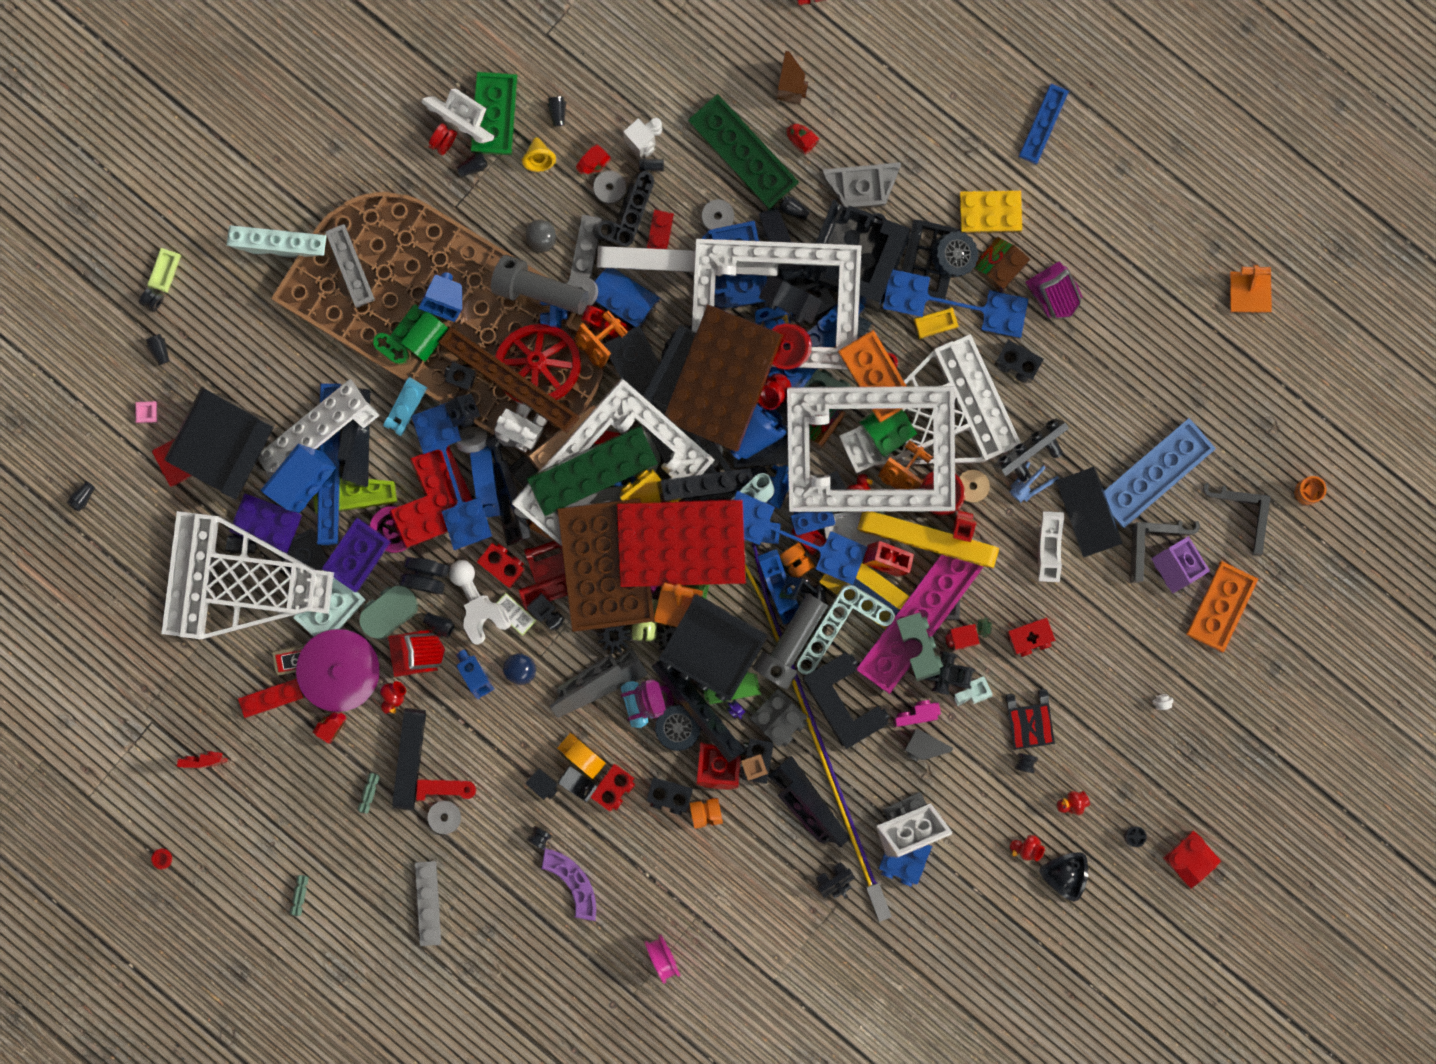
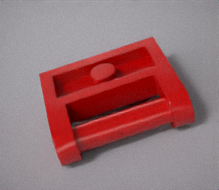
(548, 567)

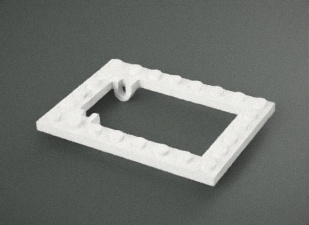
(720, 258)
(619, 403)
(814, 493)

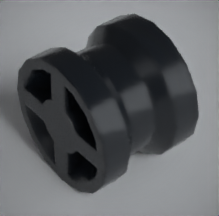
(151, 299)
(1026, 763)
(1139, 836)
(539, 837)

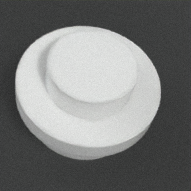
(1163, 702)

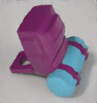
(645, 701)

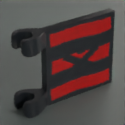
(1030, 724)

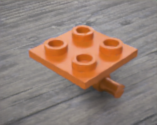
(1251, 290)
(592, 346)
(899, 476)
(673, 603)

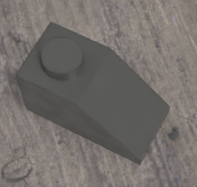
(924, 746)

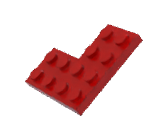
(424, 517)

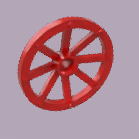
(541, 366)

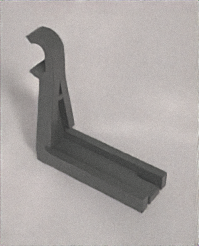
(1248, 498)
(1138, 543)

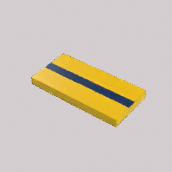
(875, 586)

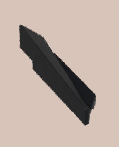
(355, 450)
(807, 804)

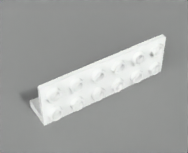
(320, 425)

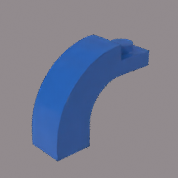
(484, 481)
(775, 578)

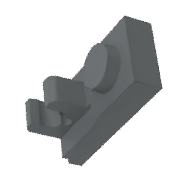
(905, 806)

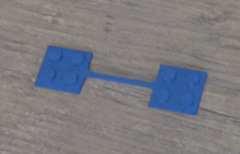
(1002, 312)
(466, 520)
(838, 557)

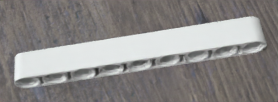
(668, 261)

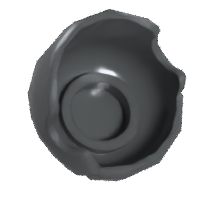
(540, 236)

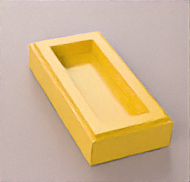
(935, 323)

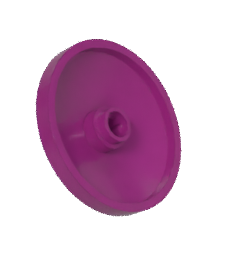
(337, 670)

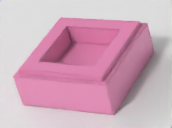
(146, 412)

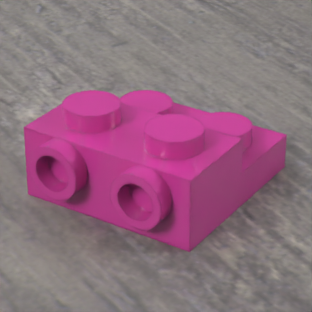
(921, 712)

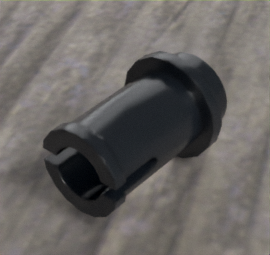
(651, 164)

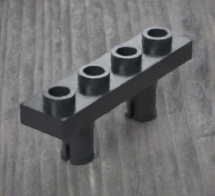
(1025, 450)

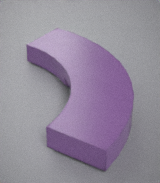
(575, 879)

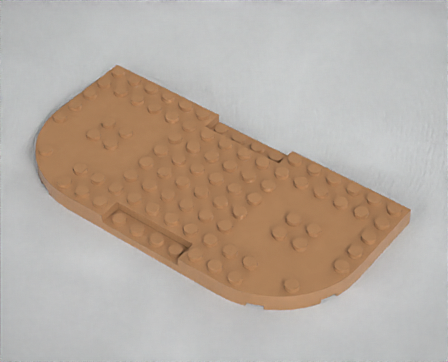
(400, 252)

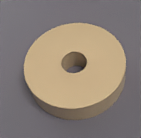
(981, 482)

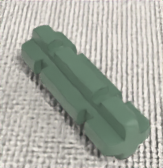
(368, 793)
(299, 895)

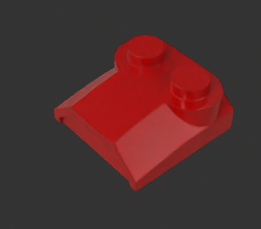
(715, 770)
(1192, 859)

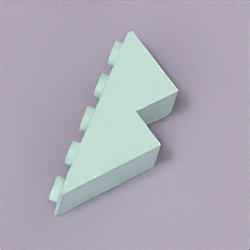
(275, 241)

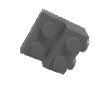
(779, 718)

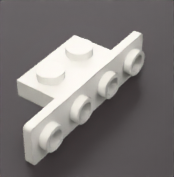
(461, 112)

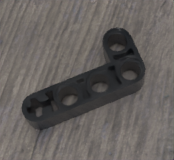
(630, 208)

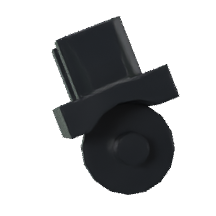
(837, 885)

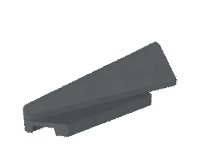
(597, 682)

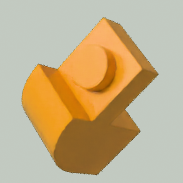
(581, 755)

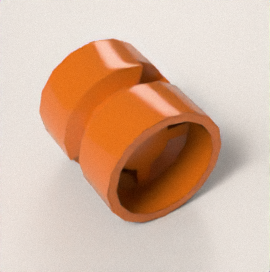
(1310, 490)
(794, 554)
(706, 813)

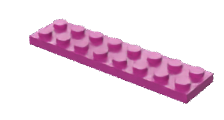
(932, 598)

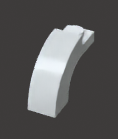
(1050, 547)

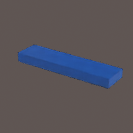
(1043, 124)

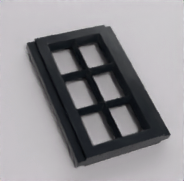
(912, 250)

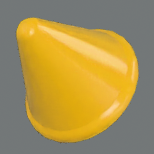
(538, 157)

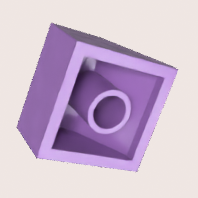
(1180, 565)

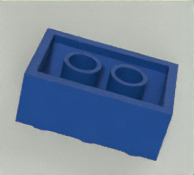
(624, 298)
(299, 478)

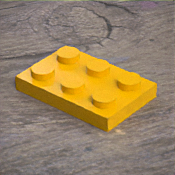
(990, 211)

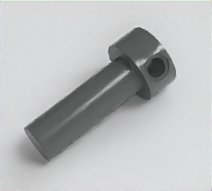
(513, 278)
(791, 642)

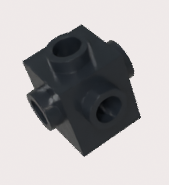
(462, 410)

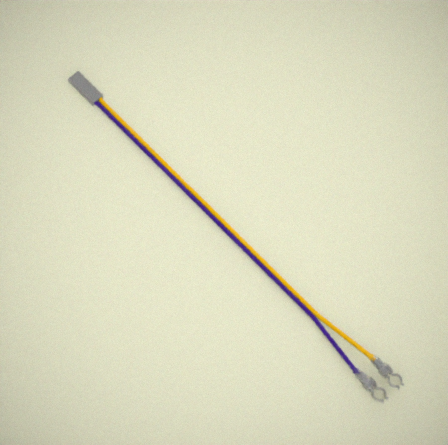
(874, 891)

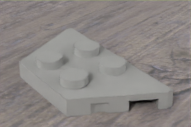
(863, 184)

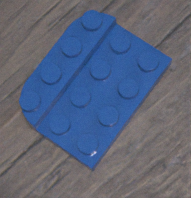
(739, 289)

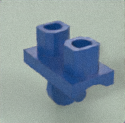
(554, 317)

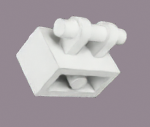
(641, 137)
(518, 430)

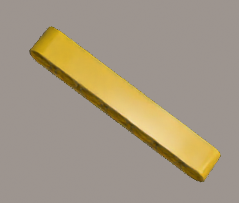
(927, 539)

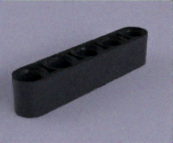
(409, 759)

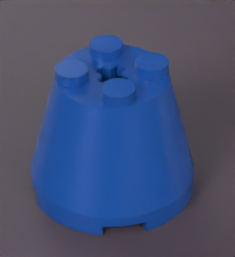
(762, 431)

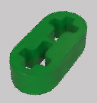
(393, 345)

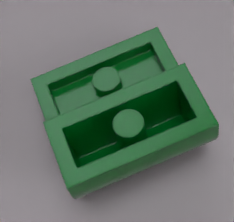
(419, 332)
(889, 433)

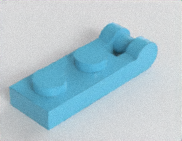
(405, 406)

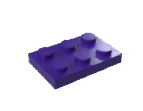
(267, 522)
(356, 555)

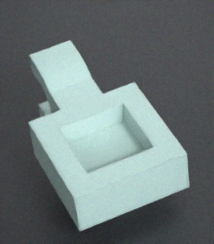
(978, 692)

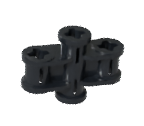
(951, 675)

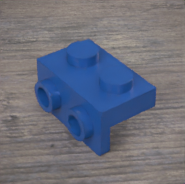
(811, 521)

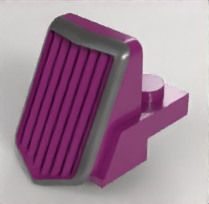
(1055, 291)

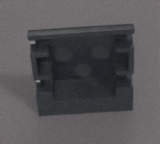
(881, 251)
(219, 442)

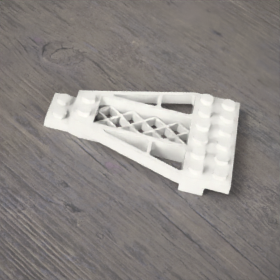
(977, 404)
(192, 573)

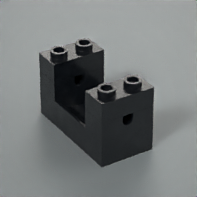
(821, 687)

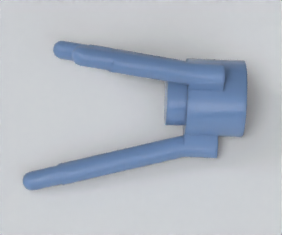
(1021, 490)

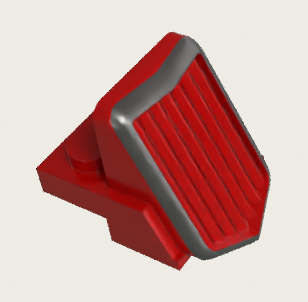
(416, 653)

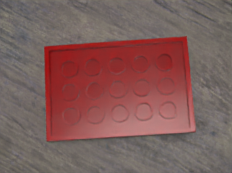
(681, 543)

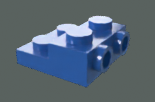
(907, 867)

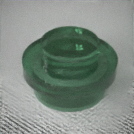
(984, 627)

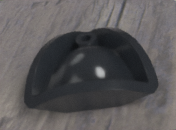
(1067, 875)

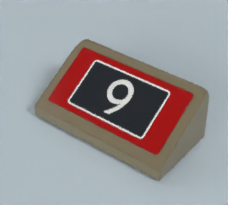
(286, 659)

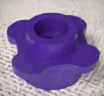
(735, 709)

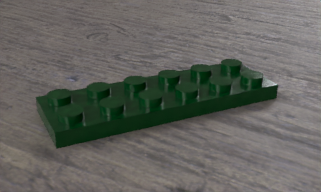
(743, 151)
(592, 470)

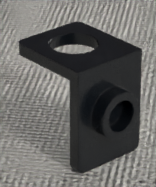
(800, 584)
(577, 783)

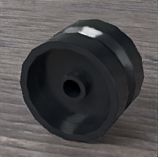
(424, 573)

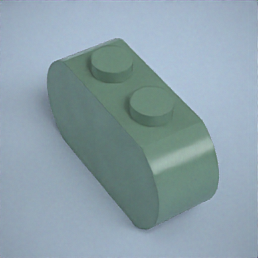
(388, 612)

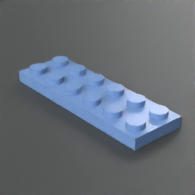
(1157, 472)

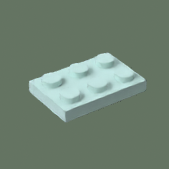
(342, 606)

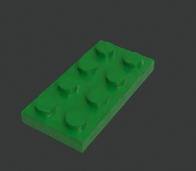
(498, 95)

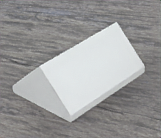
(912, 831)

